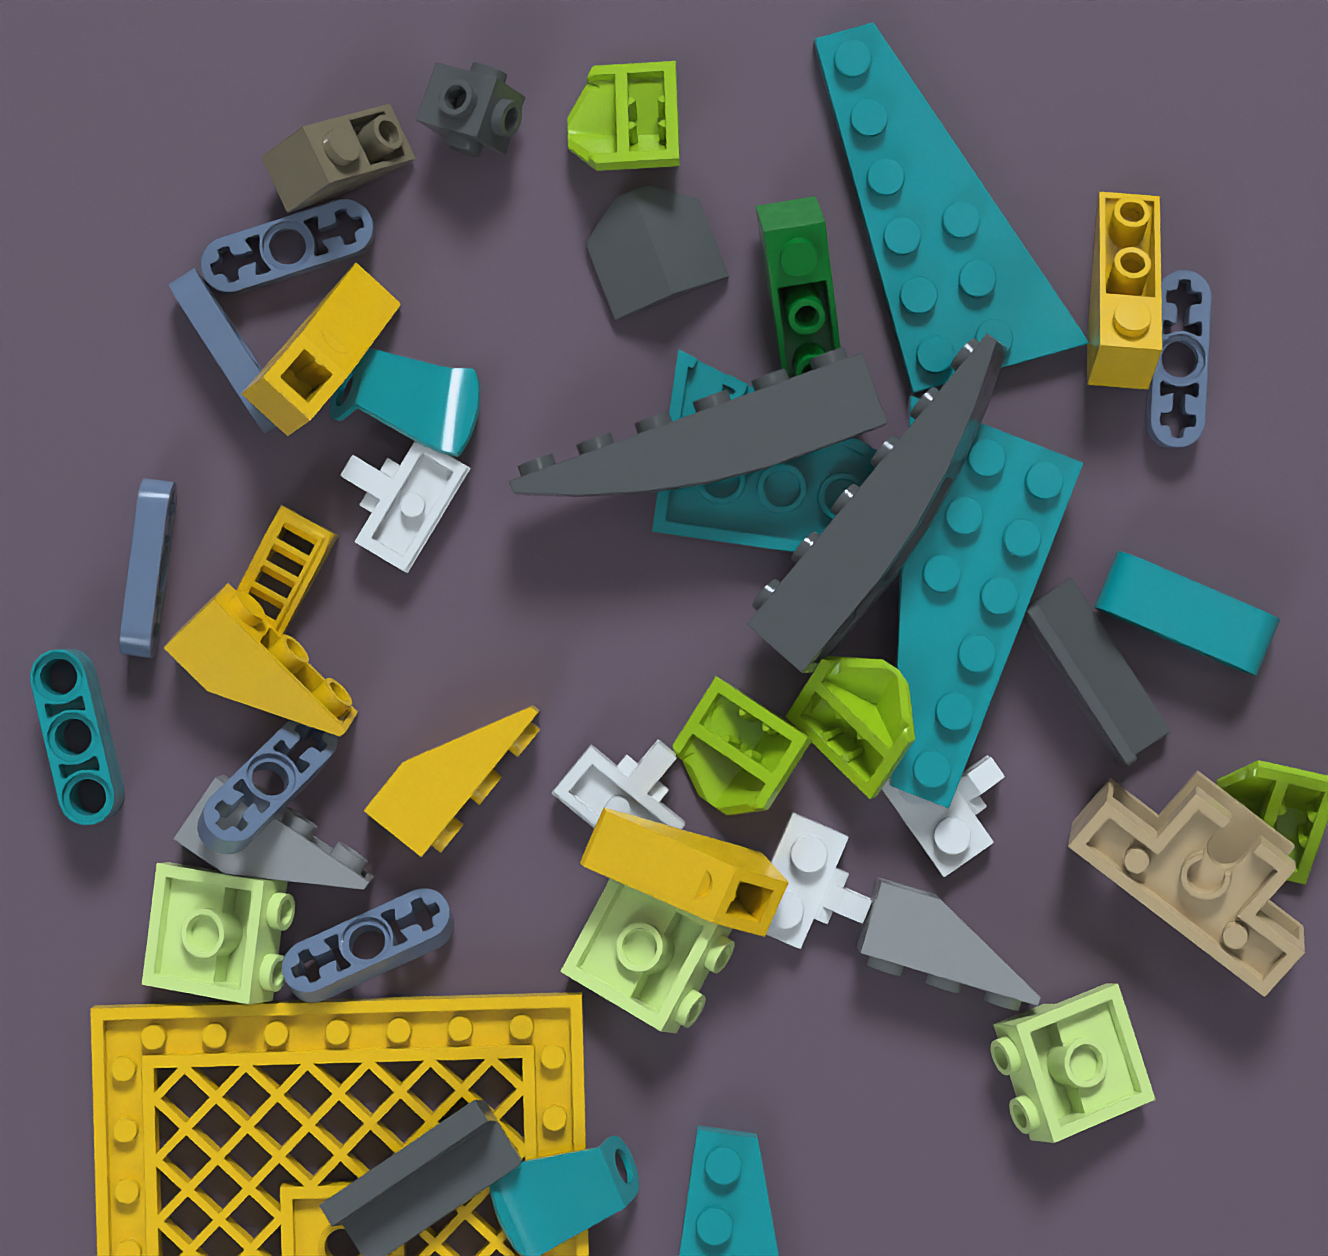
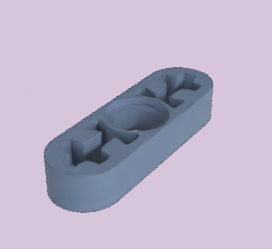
(250, 275)
(219, 336)
(1199, 344)
(148, 568)
(262, 807)
(320, 946)

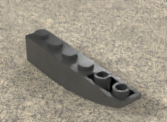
(722, 438)
(881, 520)

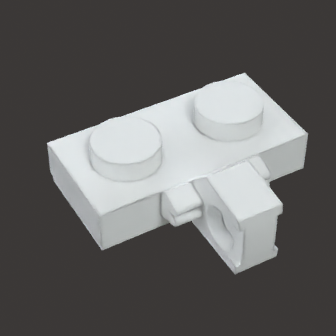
(404, 501)
(623, 787)
(954, 833)
(816, 888)

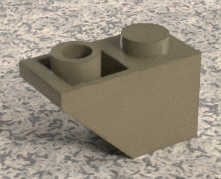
(337, 156)

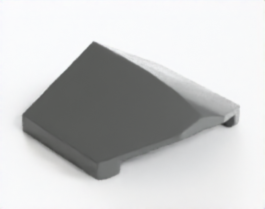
(653, 250)

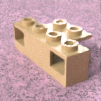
(1202, 870)

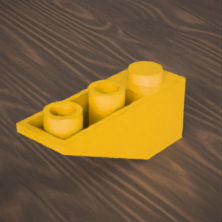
(1125, 292)
(322, 351)
(247, 661)
(433, 786)
(687, 870)

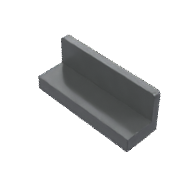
(1095, 672)
(424, 1181)

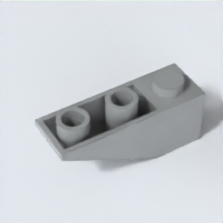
(281, 851)
(924, 934)

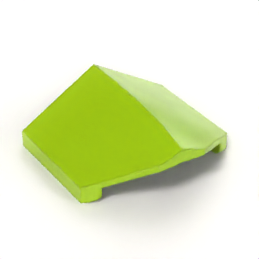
(627, 117)
(857, 718)
(738, 750)
(1288, 801)

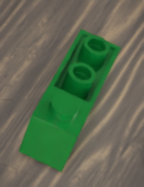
(798, 281)

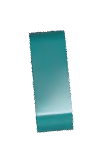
(1187, 613)
(55, 713)

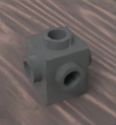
(471, 108)

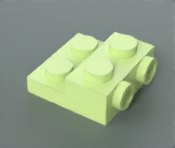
(216, 933)
(648, 956)
(1071, 1064)

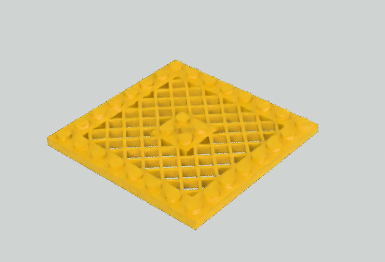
(139, 1038)

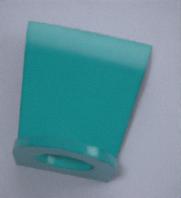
(415, 398)
(562, 1195)

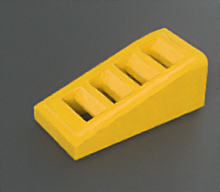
(272, 541)

